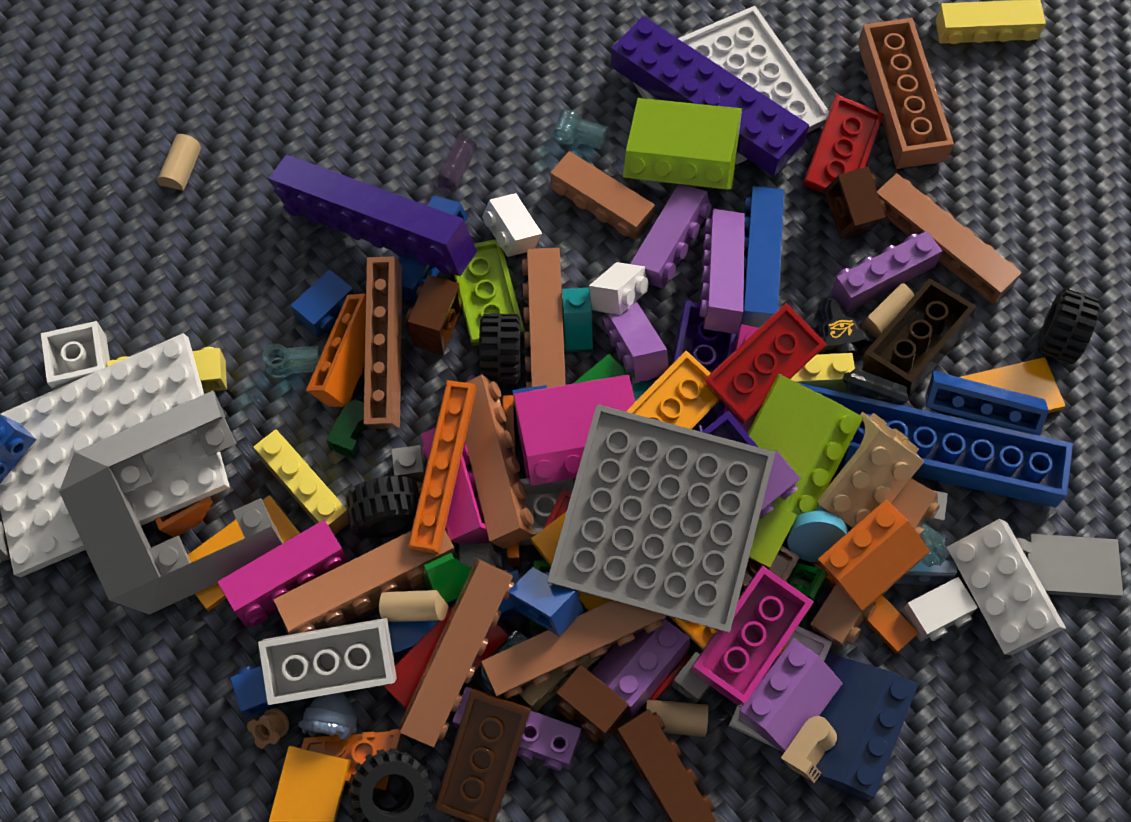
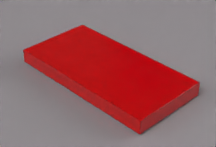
(843, 142)
(777, 347)
(413, 663)

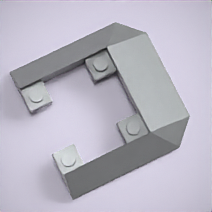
(109, 528)

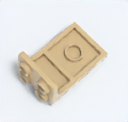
(873, 473)

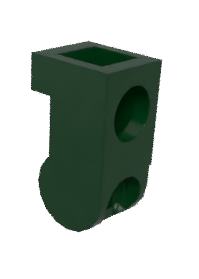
(347, 430)

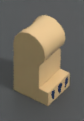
(809, 747)

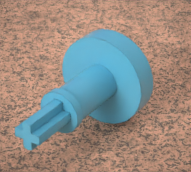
(815, 533)

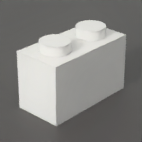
(511, 225)
(618, 288)
(940, 609)

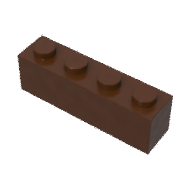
(662, 770)

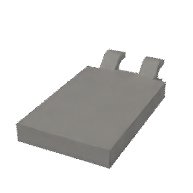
(1075, 565)

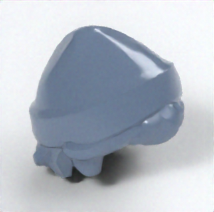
(330, 715)

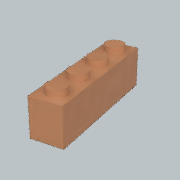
(602, 195)

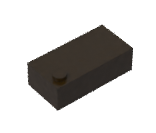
(919, 336)

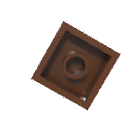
(855, 202)
(434, 314)
(591, 705)

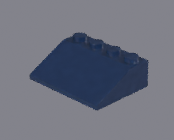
(867, 724)

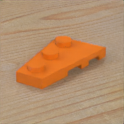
(356, 749)

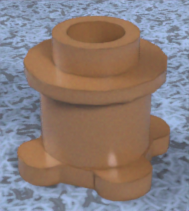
(269, 727)

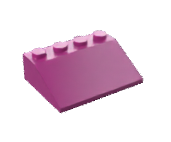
(558, 421)

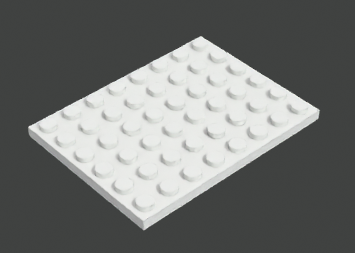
(90, 411)

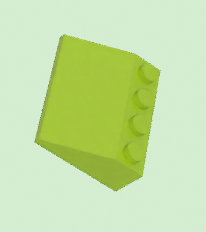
(683, 143)
(808, 434)

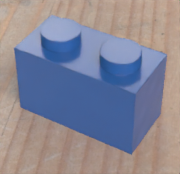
(322, 303)
(544, 602)

